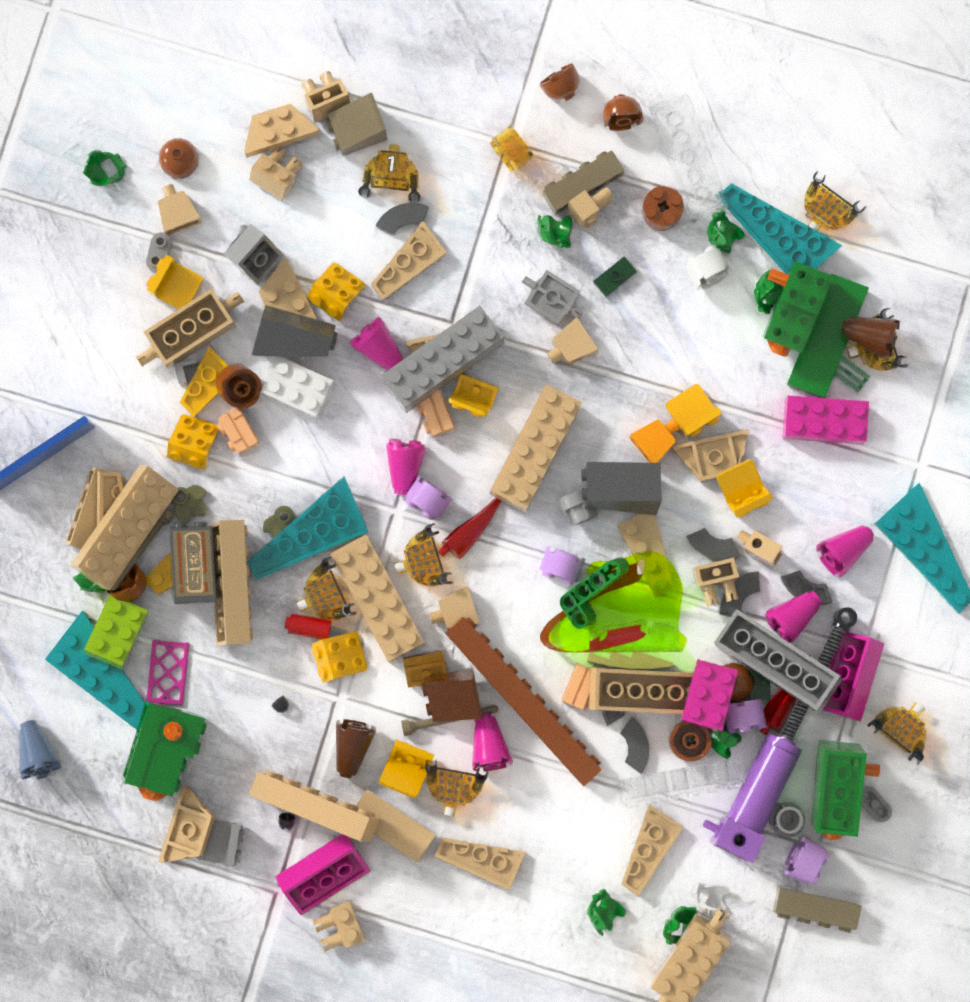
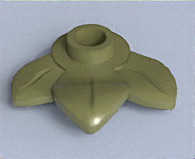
(191, 504)
(275, 523)

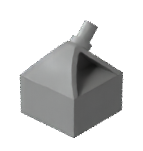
(253, 253)

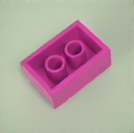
(709, 695)

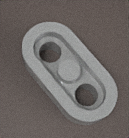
(158, 251)
(873, 803)

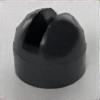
(280, 705)
(286, 820)

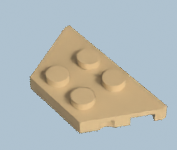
(276, 129)
(285, 292)
(712, 455)
(188, 828)

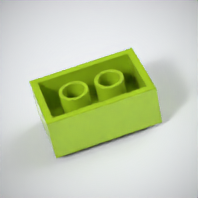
(116, 632)

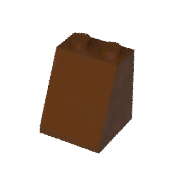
(452, 696)

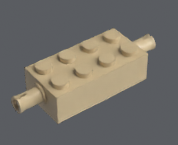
(189, 328)
(692, 959)

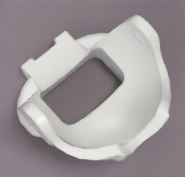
(711, 898)

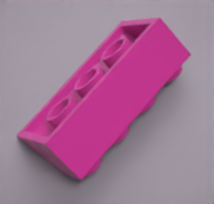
(857, 665)
(322, 874)

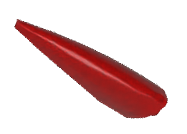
(466, 535)
(778, 711)

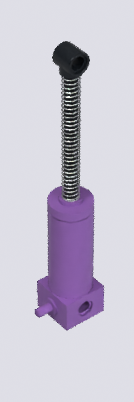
(770, 770)

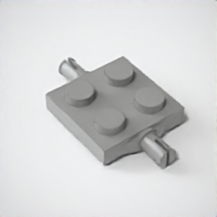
(552, 297)

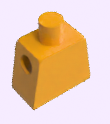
(655, 439)

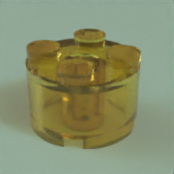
(512, 148)

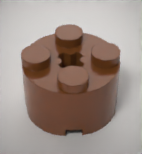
(673, 210)
(249, 382)
(694, 751)

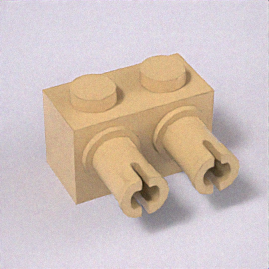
(325, 99)
(273, 176)
(586, 208)
(710, 574)
(349, 928)

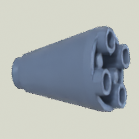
(35, 752)

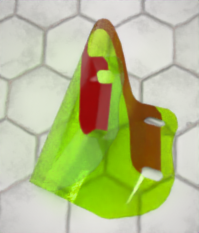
(631, 613)

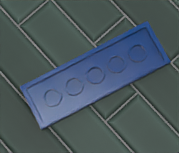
(45, 451)

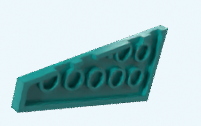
(779, 233)
(321, 526)
(918, 536)
(96, 677)

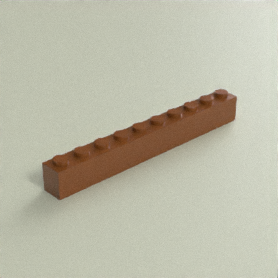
(523, 701)

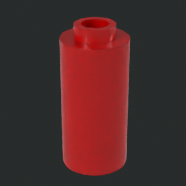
(308, 626)

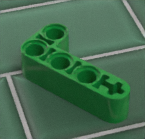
(595, 587)

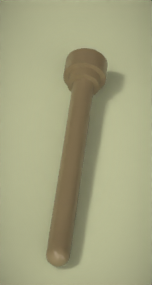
(165, 519)
(410, 726)

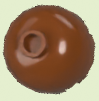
(561, 83)
(622, 113)
(178, 158)
(131, 587)
(743, 685)

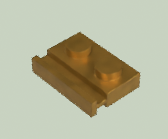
(422, 666)

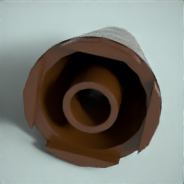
(872, 333)
(352, 745)

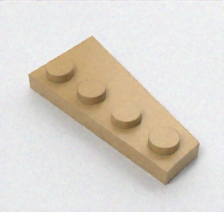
(412, 259)
(108, 488)
(642, 535)
(650, 848)
(481, 860)

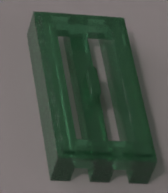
(861, 382)

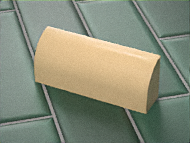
(86, 513)
(397, 827)

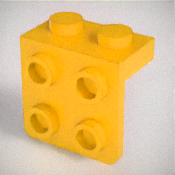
(174, 283)
(335, 290)
(473, 395)
(693, 411)
(192, 441)
(743, 488)
(339, 656)
(405, 769)

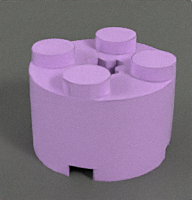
(428, 498)
(562, 565)
(745, 716)
(805, 861)

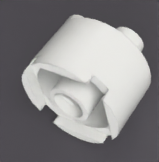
(707, 268)

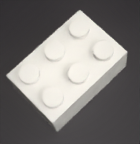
(297, 387)

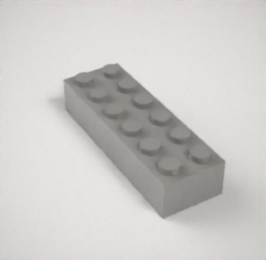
(443, 359)
(778, 661)

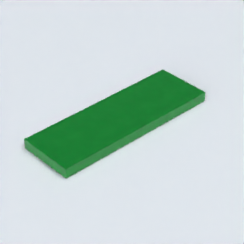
(826, 342)

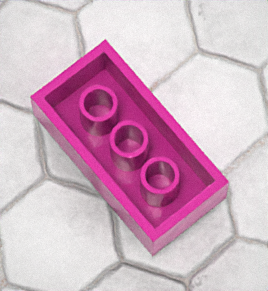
(825, 420)

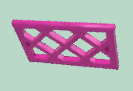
(154, 661)

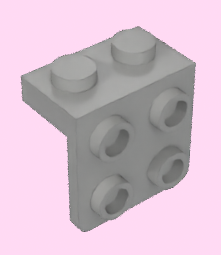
(224, 843)

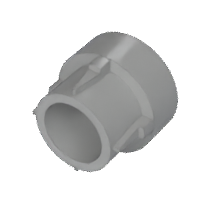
(575, 508)
(797, 823)

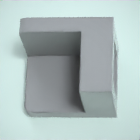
(186, 370)

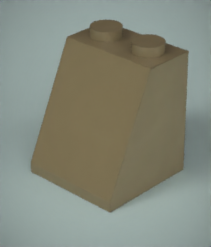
(357, 125)

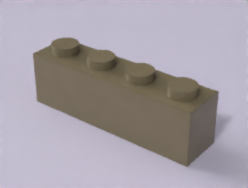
(589, 177)
(816, 908)

